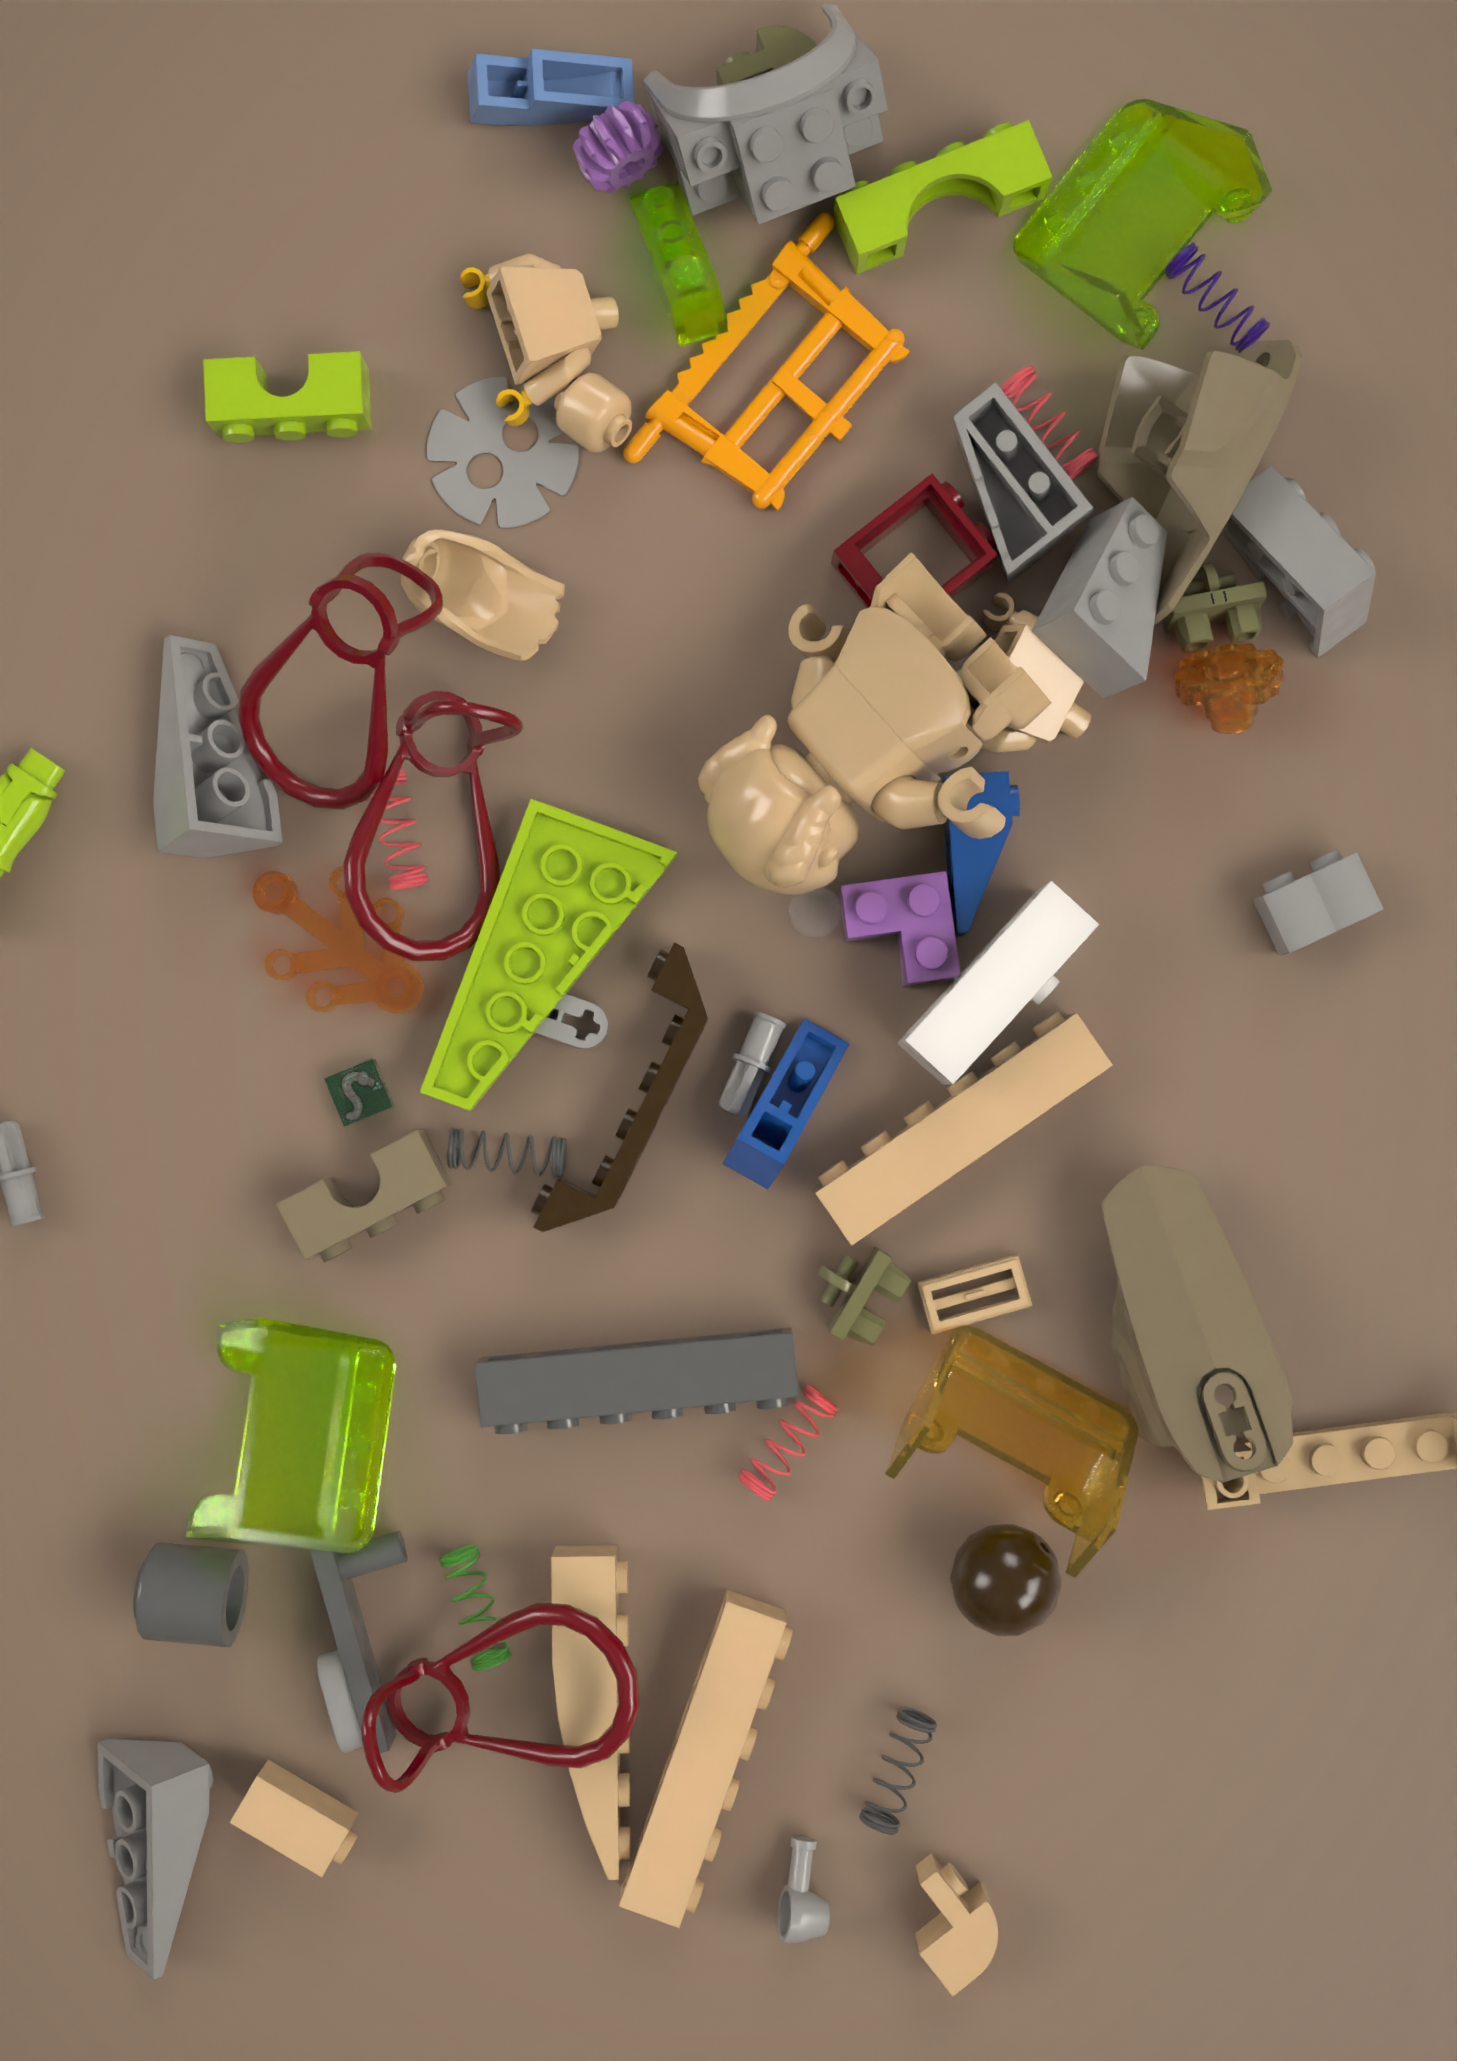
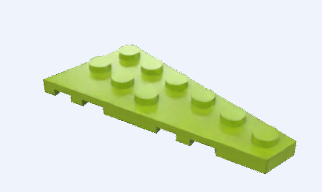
(549, 919)

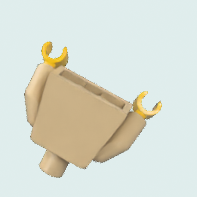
(543, 325)

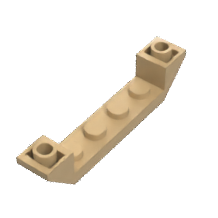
(1344, 1456)

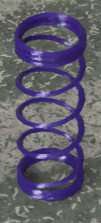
(1179, 261)

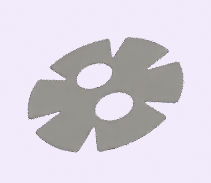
(516, 493)

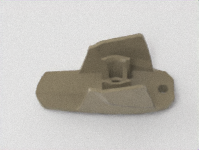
(1193, 444)
(1188, 1327)

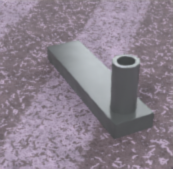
(347, 1623)

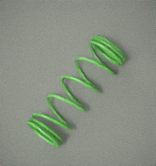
(492, 1657)

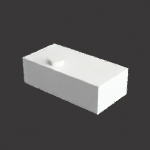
(999, 983)

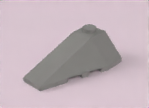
(206, 781)
(159, 1822)

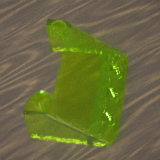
(1135, 206)
(307, 1438)

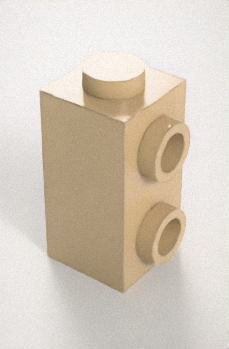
(296, 1819)

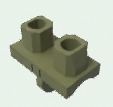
(1213, 601)
(851, 1316)

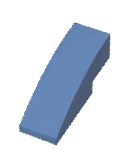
(546, 87)

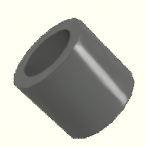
(191, 1594)

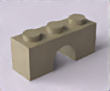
(325, 1220)

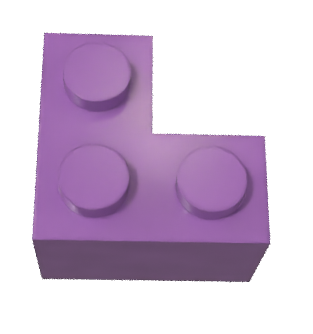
(913, 911)

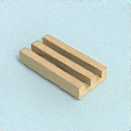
(931, 1305)

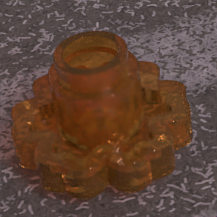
(1229, 683)

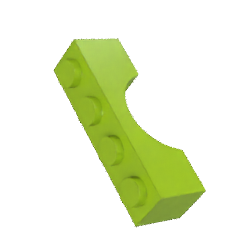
(999, 171)

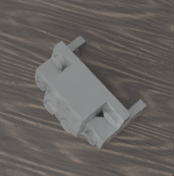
(778, 134)

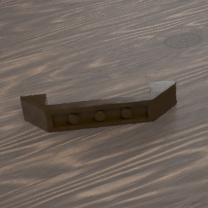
(570, 1203)

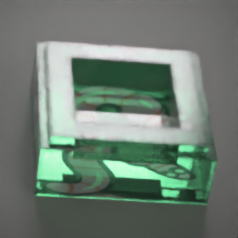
(359, 1092)

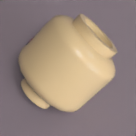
(593, 413)

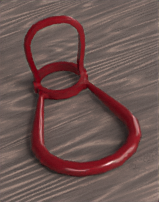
(318, 620)
(354, 863)
(542, 1753)

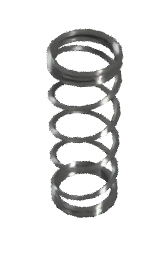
(455, 1153)
(890, 1823)

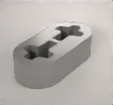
(568, 1034)
(339, 1702)

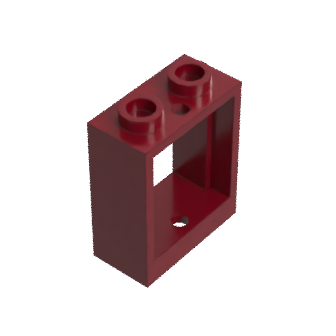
(946, 507)

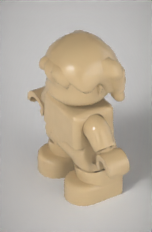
(879, 729)

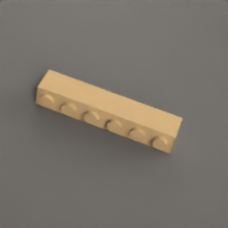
(962, 1126)
(703, 1759)

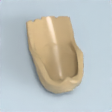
(485, 593)

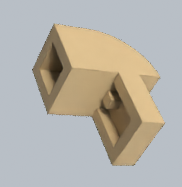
(964, 1934)

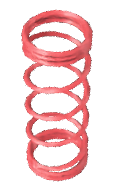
(1017, 385)
(409, 878)
(756, 1484)

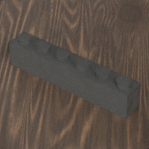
(635, 1379)

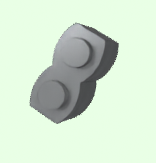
(1316, 903)

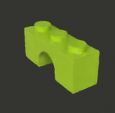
(329, 402)

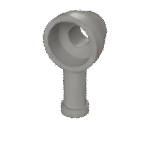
(800, 1911)

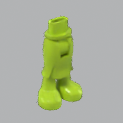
(25, 803)

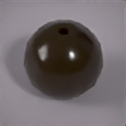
(1005, 1579)

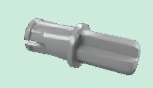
(751, 1064)
(17, 1177)

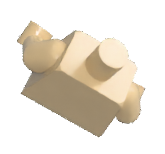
(1046, 670)

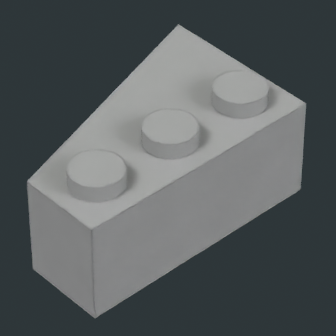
(1017, 481)
(1303, 557)
(1108, 600)

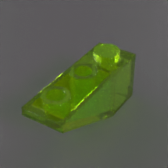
(679, 264)

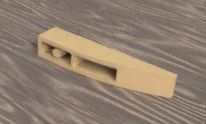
(587, 1690)

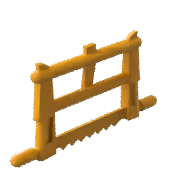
(840, 311)

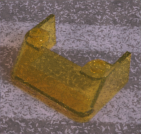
(1032, 1421)

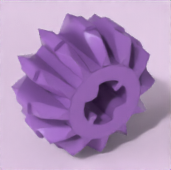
(618, 147)

